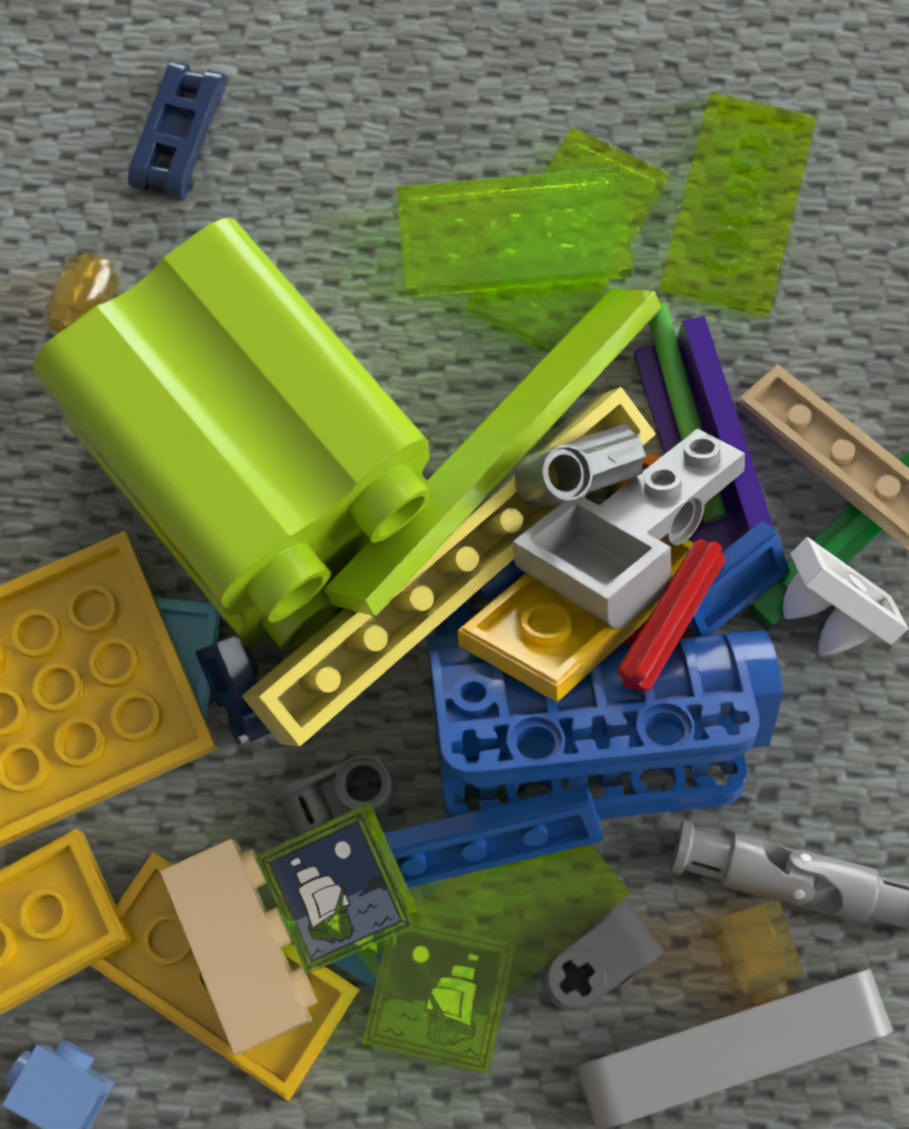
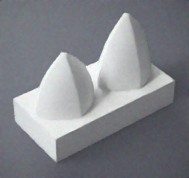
(859, 604)

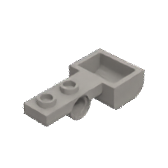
(612, 552)

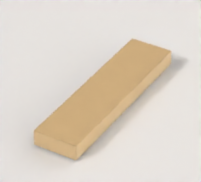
(831, 449)

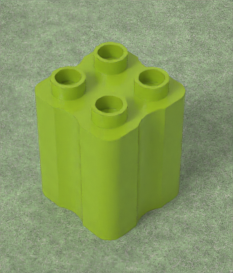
(239, 431)

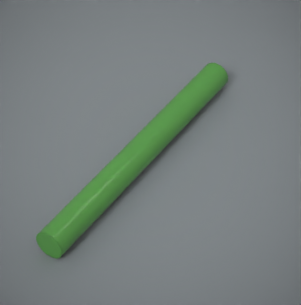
(680, 393)

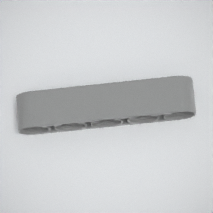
(733, 1049)

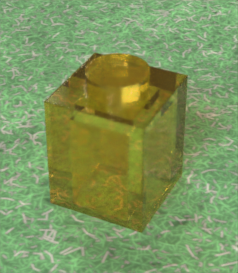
(757, 951)

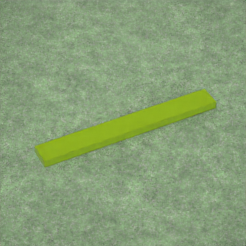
(494, 450)

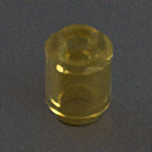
(80, 287)

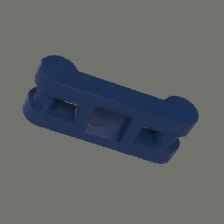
(176, 129)

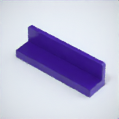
(718, 418)

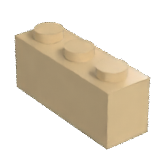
(239, 945)

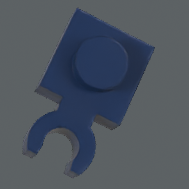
(230, 674)

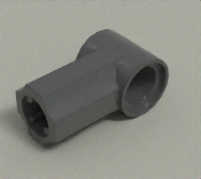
(580, 466)

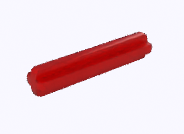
(671, 616)

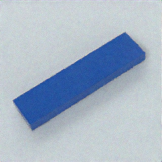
(496, 836)

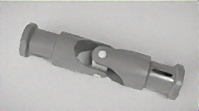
(758, 869)

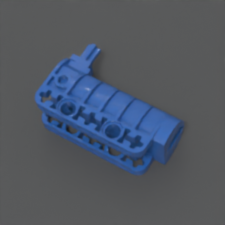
(702, 711)

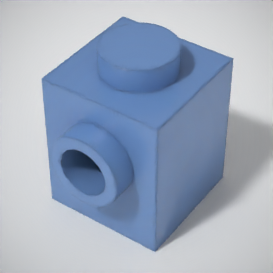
(57, 1087)

